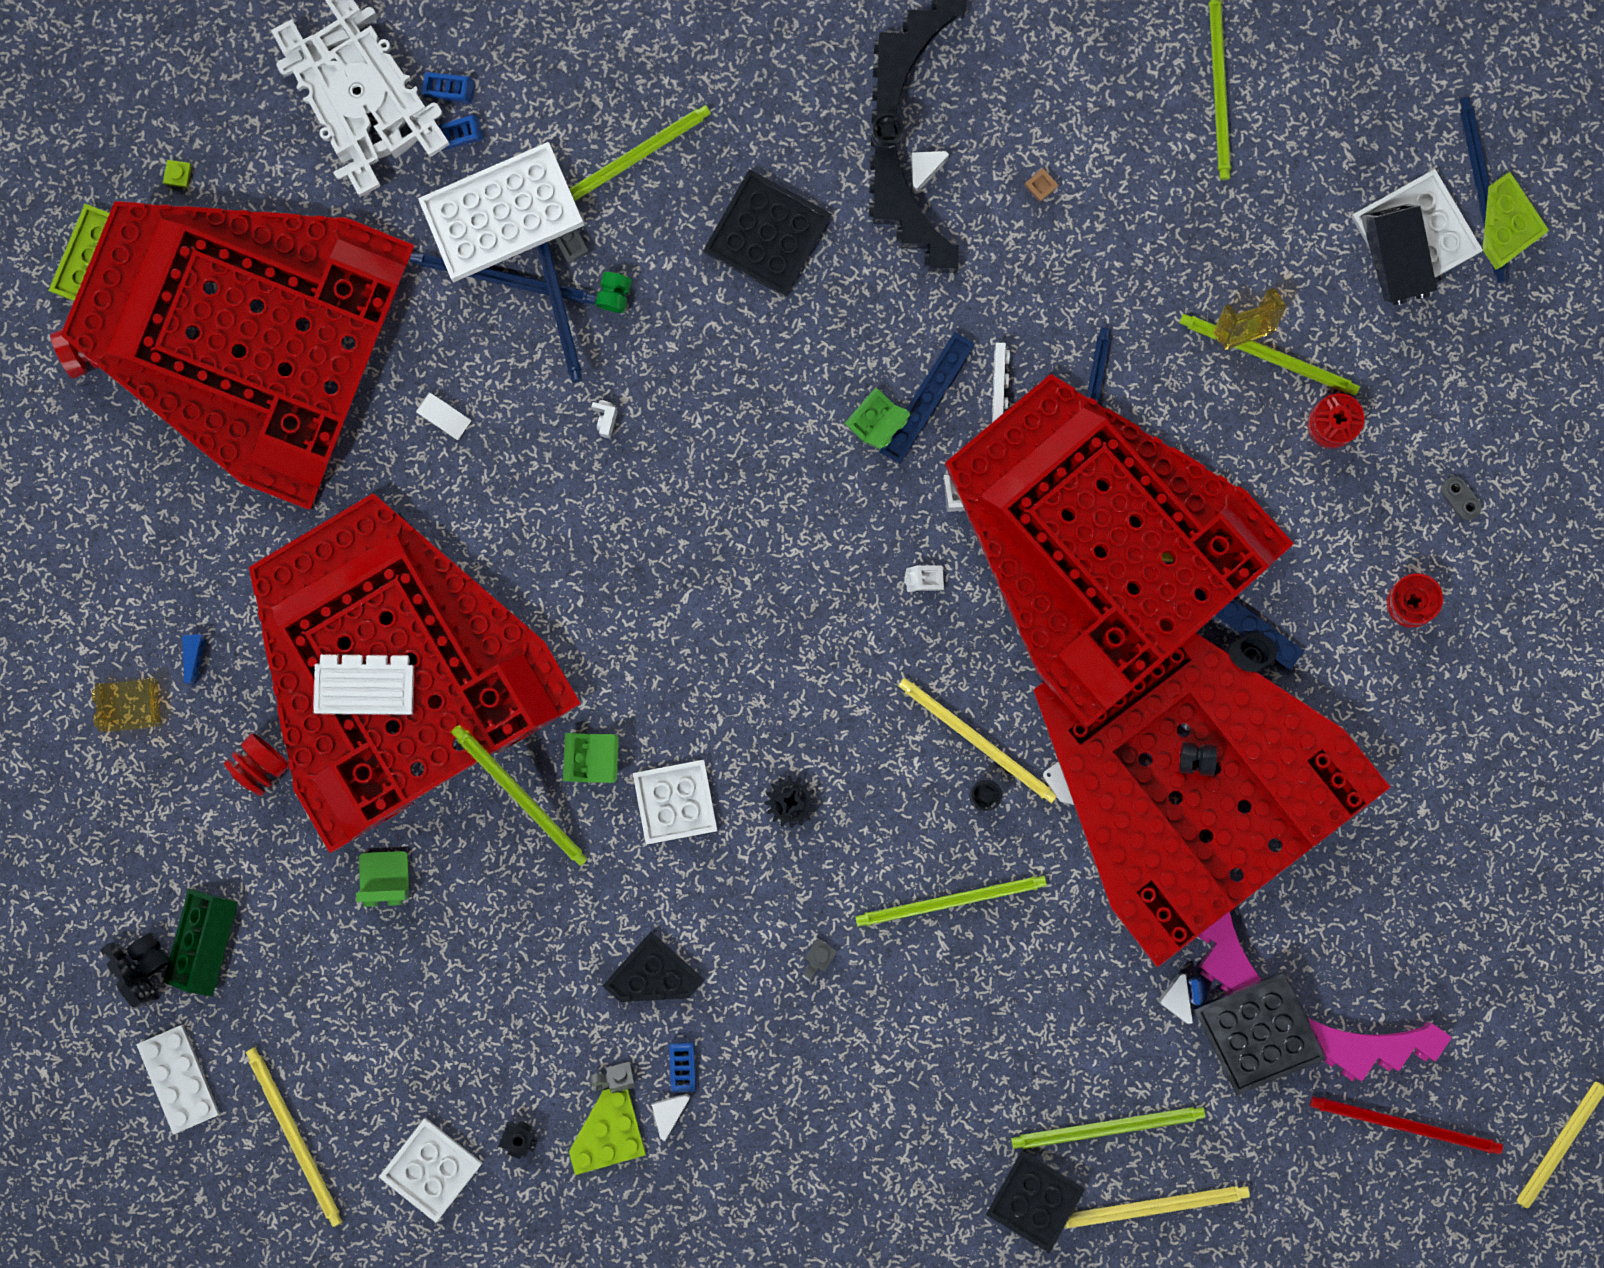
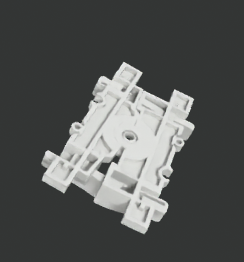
(347, 59)

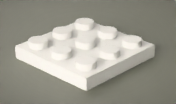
(675, 802)
(430, 1170)

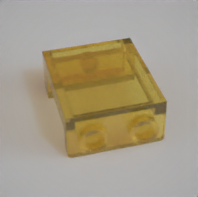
(1250, 325)
(126, 705)

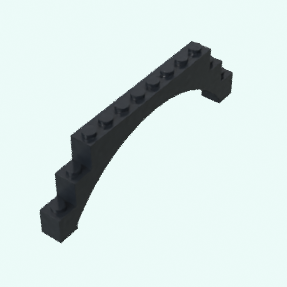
(892, 198)

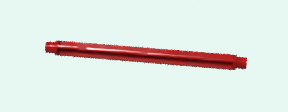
(1406, 1125)

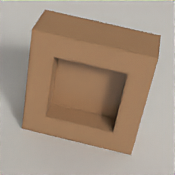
(1041, 185)

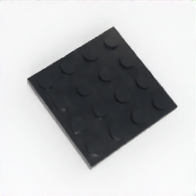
(767, 233)
(1260, 1032)

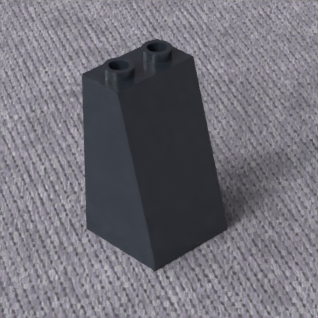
(1400, 252)

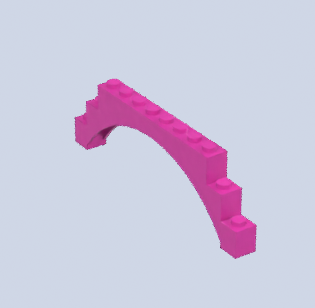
(1348, 1050)

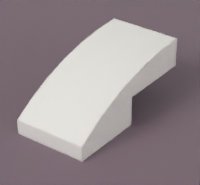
(443, 416)

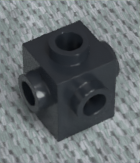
(510, 1143)

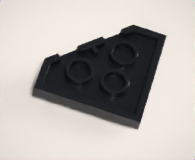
(653, 974)
(130, 983)

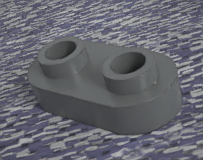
(1460, 499)

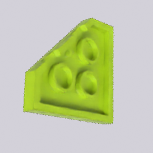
(1509, 221)
(608, 1134)

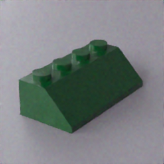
(200, 942)

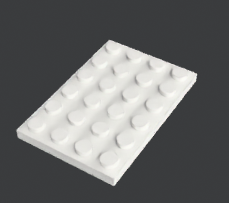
(501, 212)

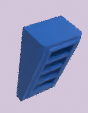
(463, 87)
(471, 120)
(192, 654)
(1196, 989)
(674, 1047)

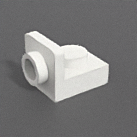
(606, 422)
(924, 578)

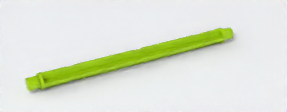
(1219, 89)
(639, 152)
(1277, 358)
(519, 795)
(951, 901)
(1108, 1128)

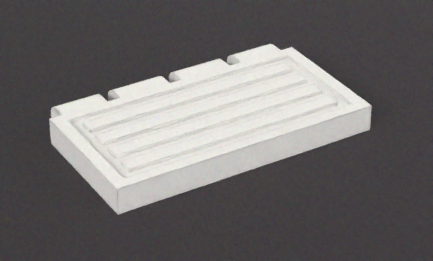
(364, 688)

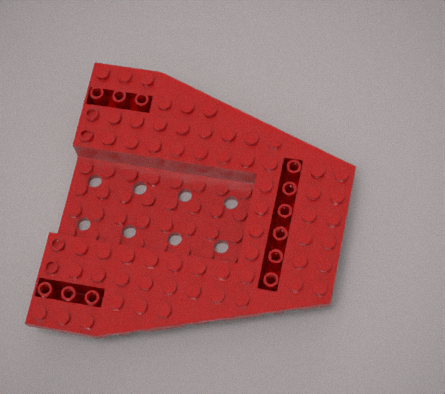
(239, 411)
(1067, 603)
(469, 649)
(1271, 751)

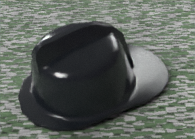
(1252, 652)

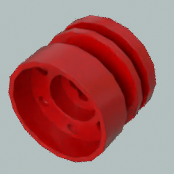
(71, 359)
(1323, 425)
(1420, 588)
(256, 764)

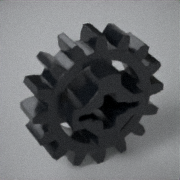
(785, 817)

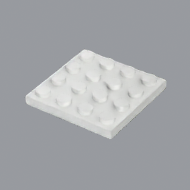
(1446, 229)

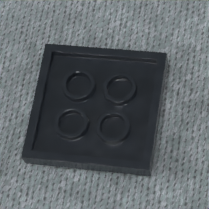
(1035, 1201)

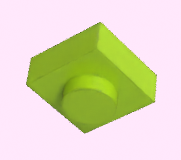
(177, 174)

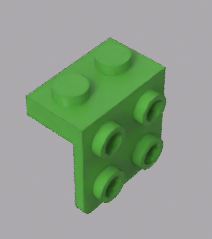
(877, 420)
(590, 758)
(383, 878)

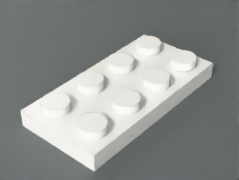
(178, 1079)

